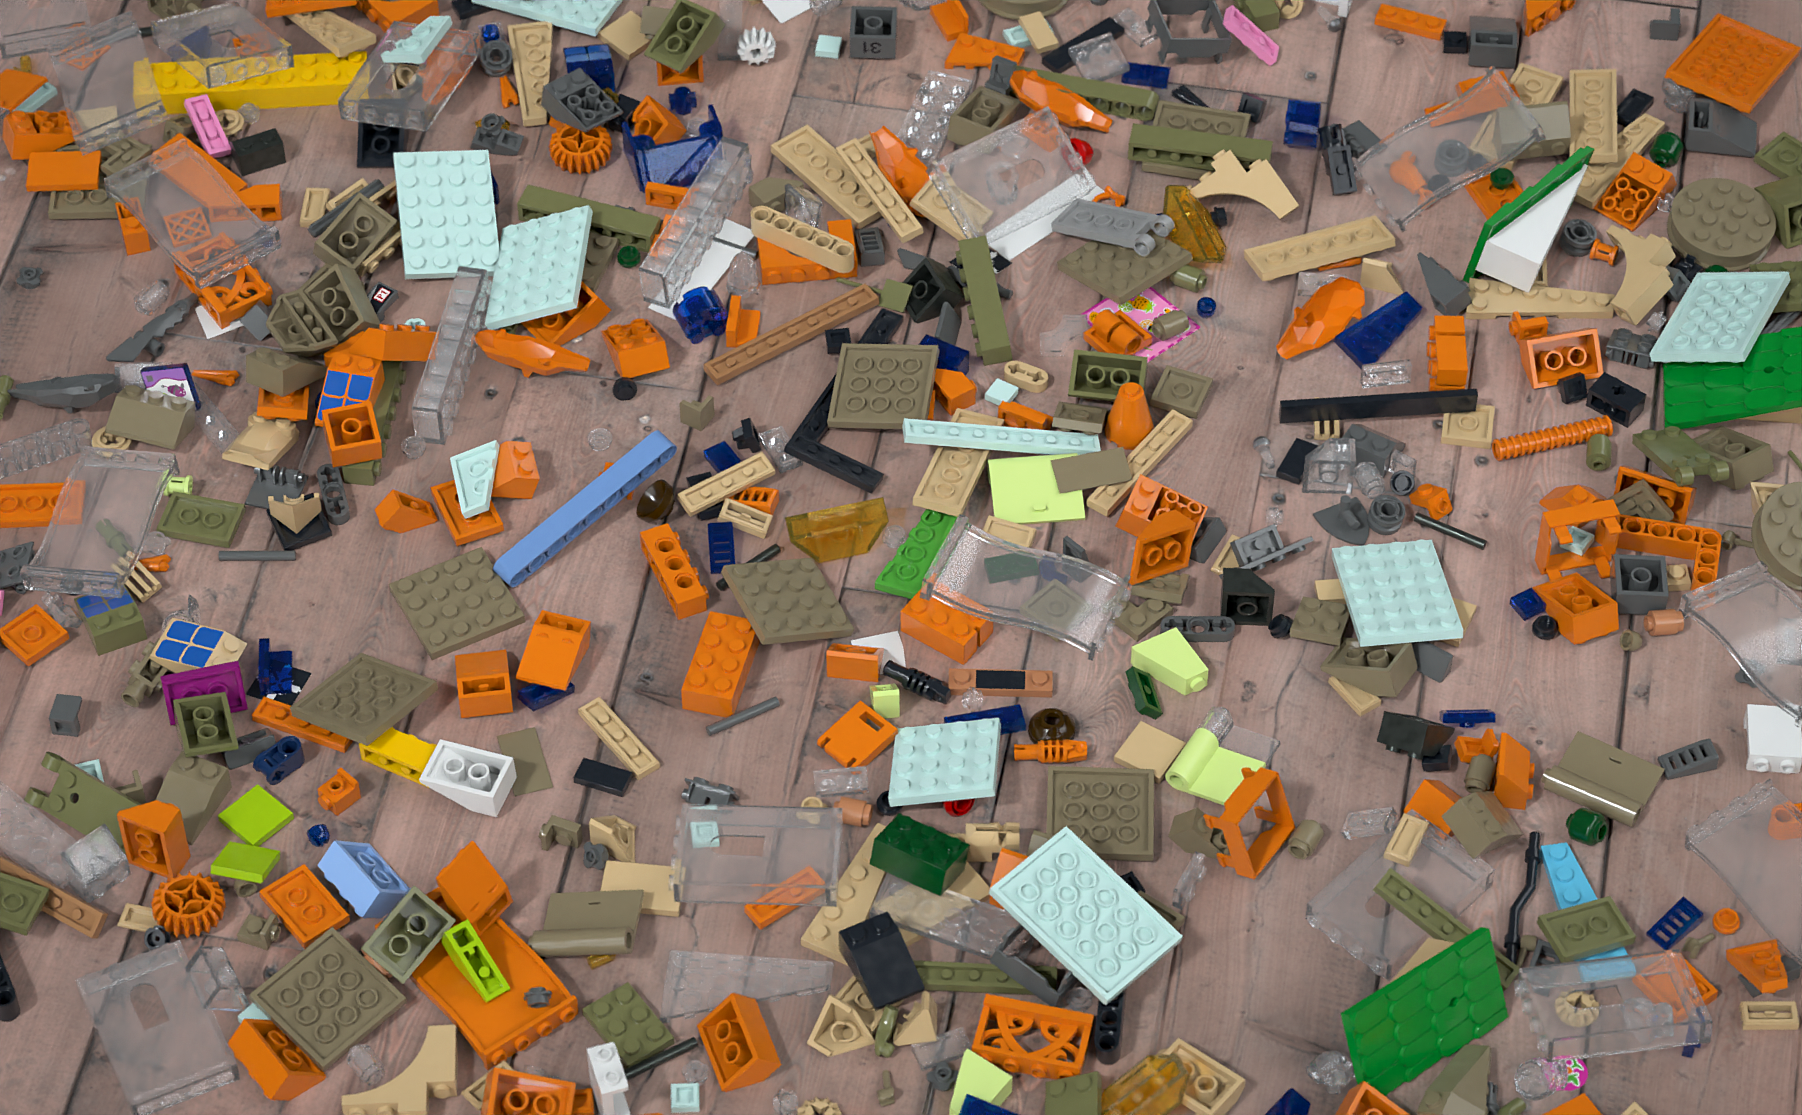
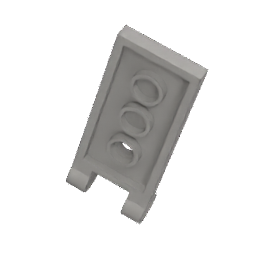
(1112, 225)

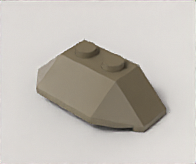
(299, 326)

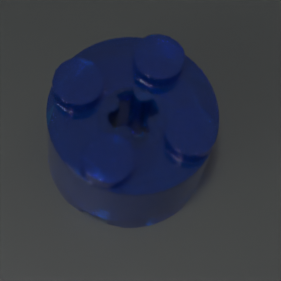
(1302, 123)
(701, 314)

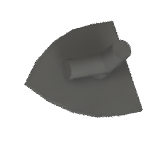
(1345, 521)

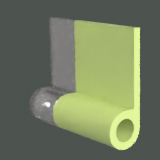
(1216, 754)

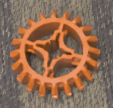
(580, 150)
(195, 904)

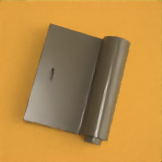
(1603, 779)
(589, 924)

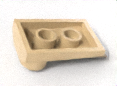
(262, 442)
(1211, 1086)

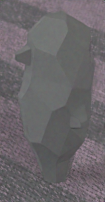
(68, 391)

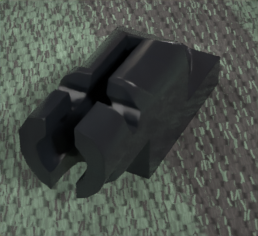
(1337, 160)

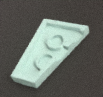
(421, 43)
(475, 477)

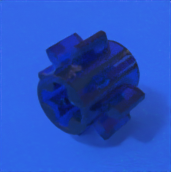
(683, 100)

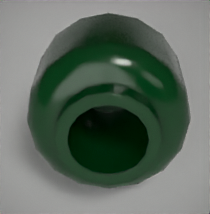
(1666, 149)
(1587, 826)

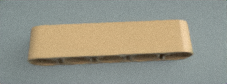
(802, 239)

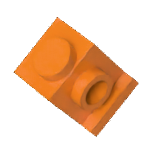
(339, 792)

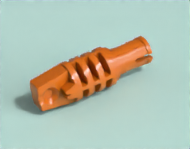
(1052, 751)

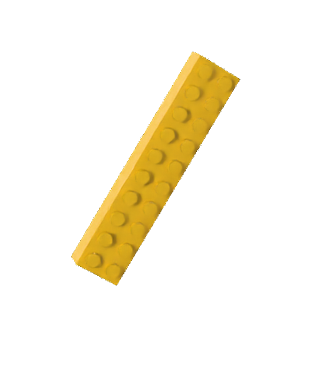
(311, 82)

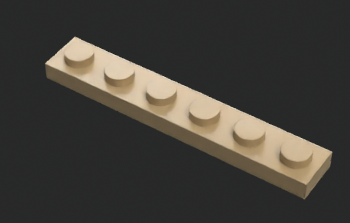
(879, 190)
(1142, 461)

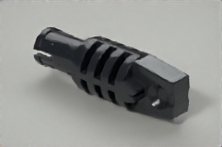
(918, 682)

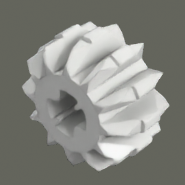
(756, 46)

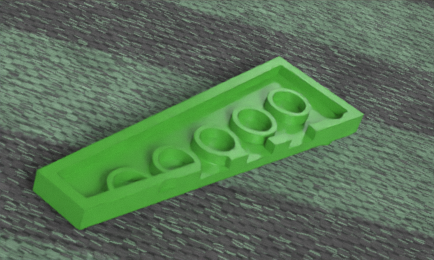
(906, 571)

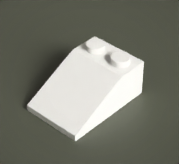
(470, 776)

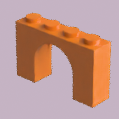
(407, 11)
(782, 267)

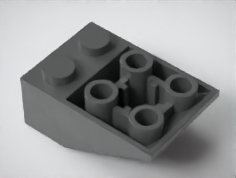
(1492, 41)
(578, 101)
(1719, 129)

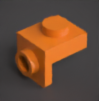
(1432, 498)
(1469, 747)

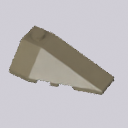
(1461, 1085)

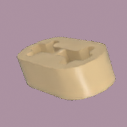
(1026, 376)

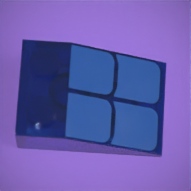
(594, 61)

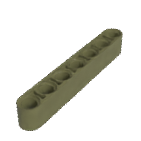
(1105, 96)

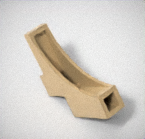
(1257, 184)
(1645, 274)
(429, 1075)

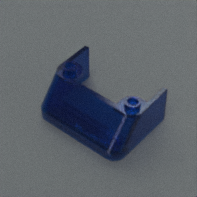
(671, 162)

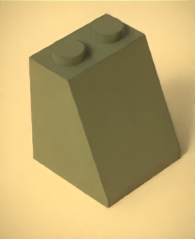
(1786, 202)

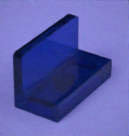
(274, 669)

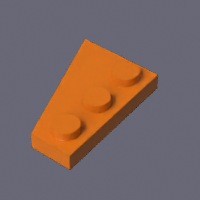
(977, 51)
(1760, 965)

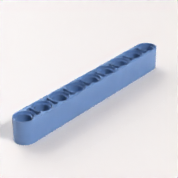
(584, 508)

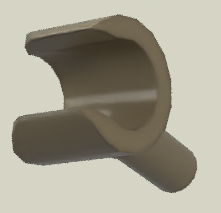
(1729, 539)
(1527, 943)
(1694, 945)
(885, 1095)

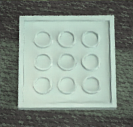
(945, 762)

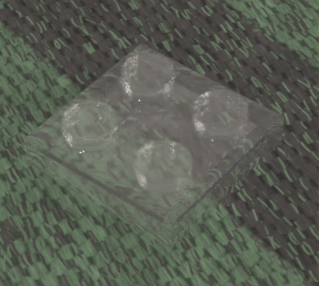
(1099, 58)

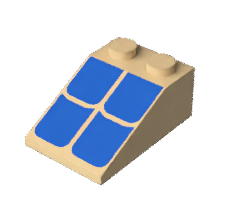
(195, 646)

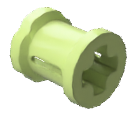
(180, 485)

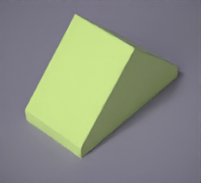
(885, 700)

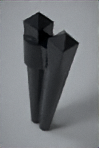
(1187, 96)

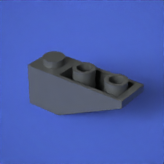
(1445, 291)

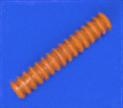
(1551, 437)

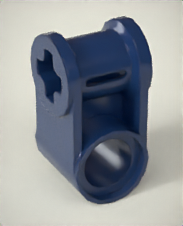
(280, 759)

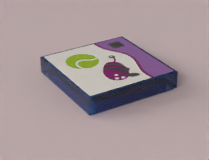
(172, 381)

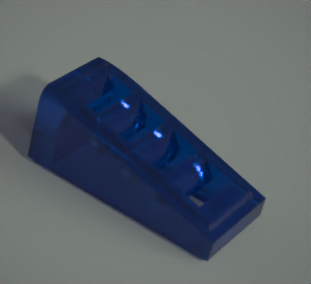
(718, 533)
(1685, 906)

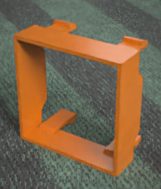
(1597, 556)
(1252, 861)

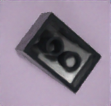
(379, 144)
(880, 960)

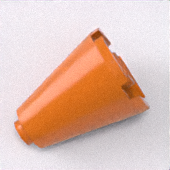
(1129, 417)

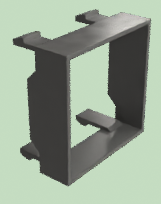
(1189, 46)
(1026, 975)

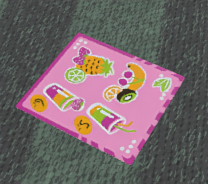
(1143, 310)

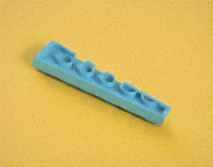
(1570, 885)

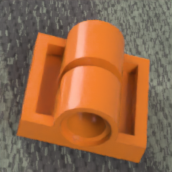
(1116, 334)

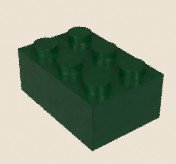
(919, 854)

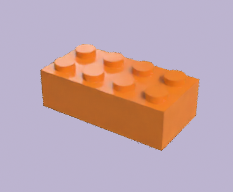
(720, 665)

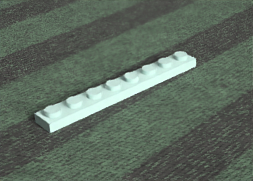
(998, 438)

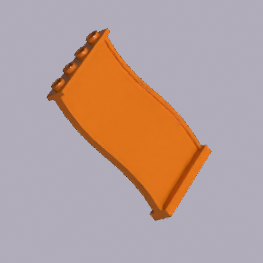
(506, 1022)

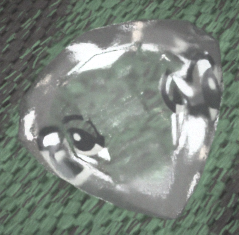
(1331, 1069)

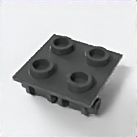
(1358, 137)
(1626, 340)
(276, 484)
(11, 563)

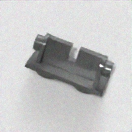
(700, 790)

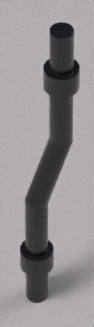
(1532, 858)

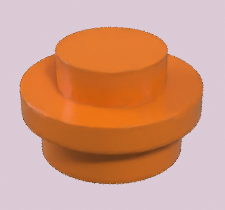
(1726, 921)

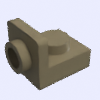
(178, 124)
(560, 830)
(259, 931)

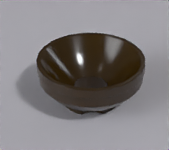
(656, 502)
(1040, 730)

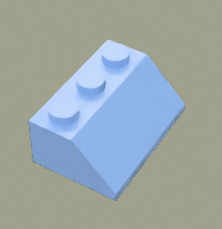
(362, 878)

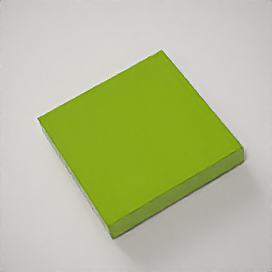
(255, 816)
(245, 862)

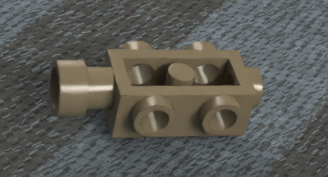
(144, 678)

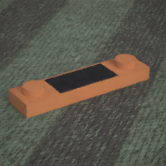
(1002, 682)

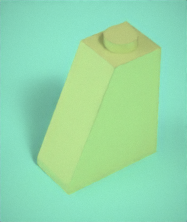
(1171, 661)
(980, 1080)

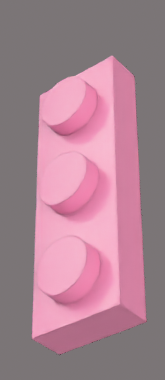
(1250, 35)
(207, 126)

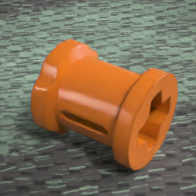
(1595, 252)

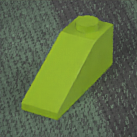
(474, 961)

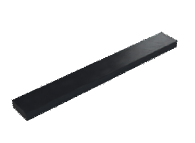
(879, 332)
(1378, 406)

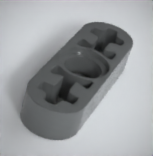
(340, 500)
(1215, 622)

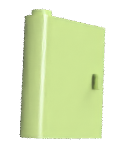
(1028, 493)

